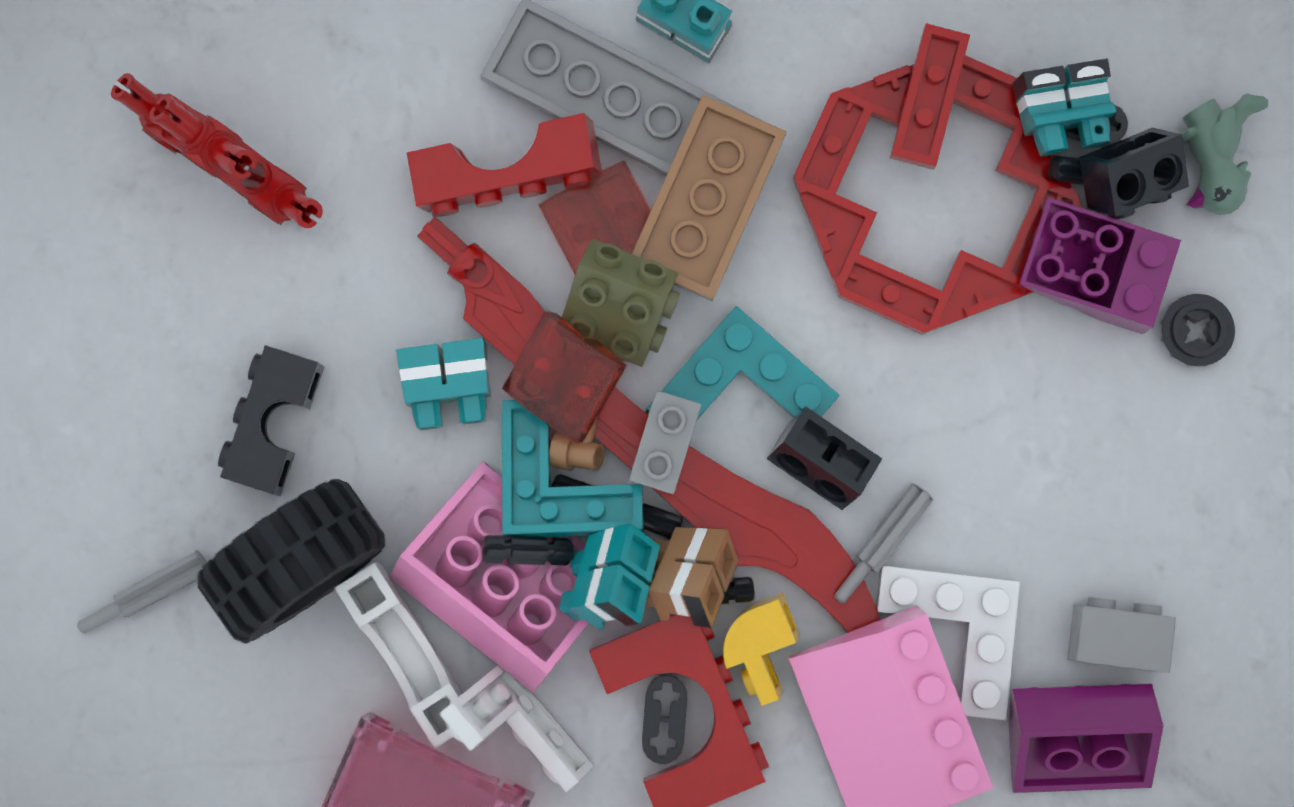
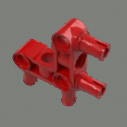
(218, 153)

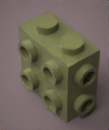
(621, 301)

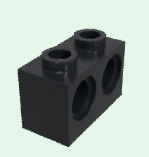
(1134, 172)
(824, 458)

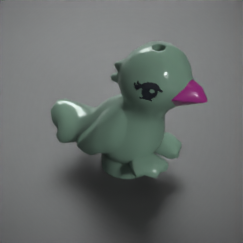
(1213, 141)

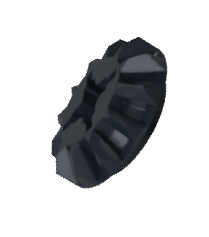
(1218, 330)

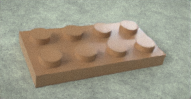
(709, 195)

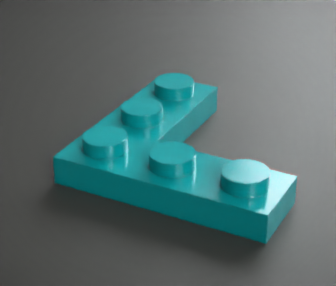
(747, 348)
(540, 510)

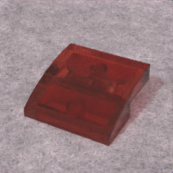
(604, 210)
(563, 377)

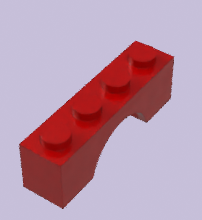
(561, 153)

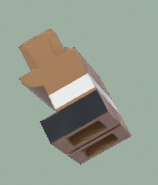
(692, 574)

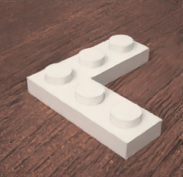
(990, 616)
(503, 698)

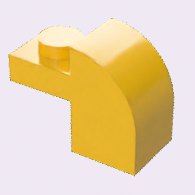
(754, 634)

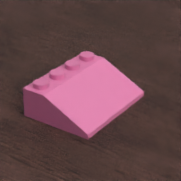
(496, 607)
(891, 716)

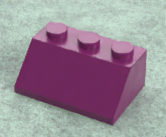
(1084, 738)

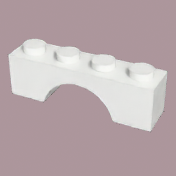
(404, 647)

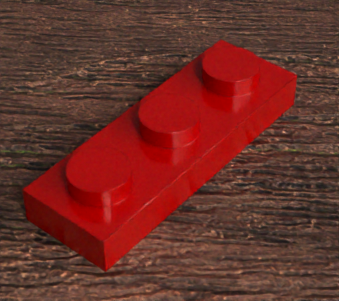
(929, 96)

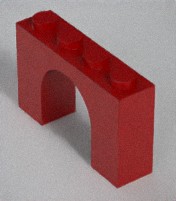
(727, 759)

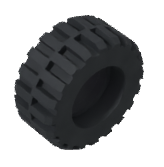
(290, 560)

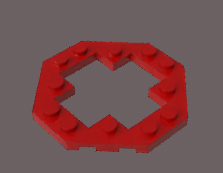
(844, 225)

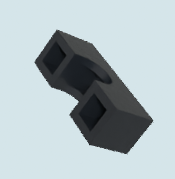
(277, 381)

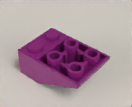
(1100, 265)

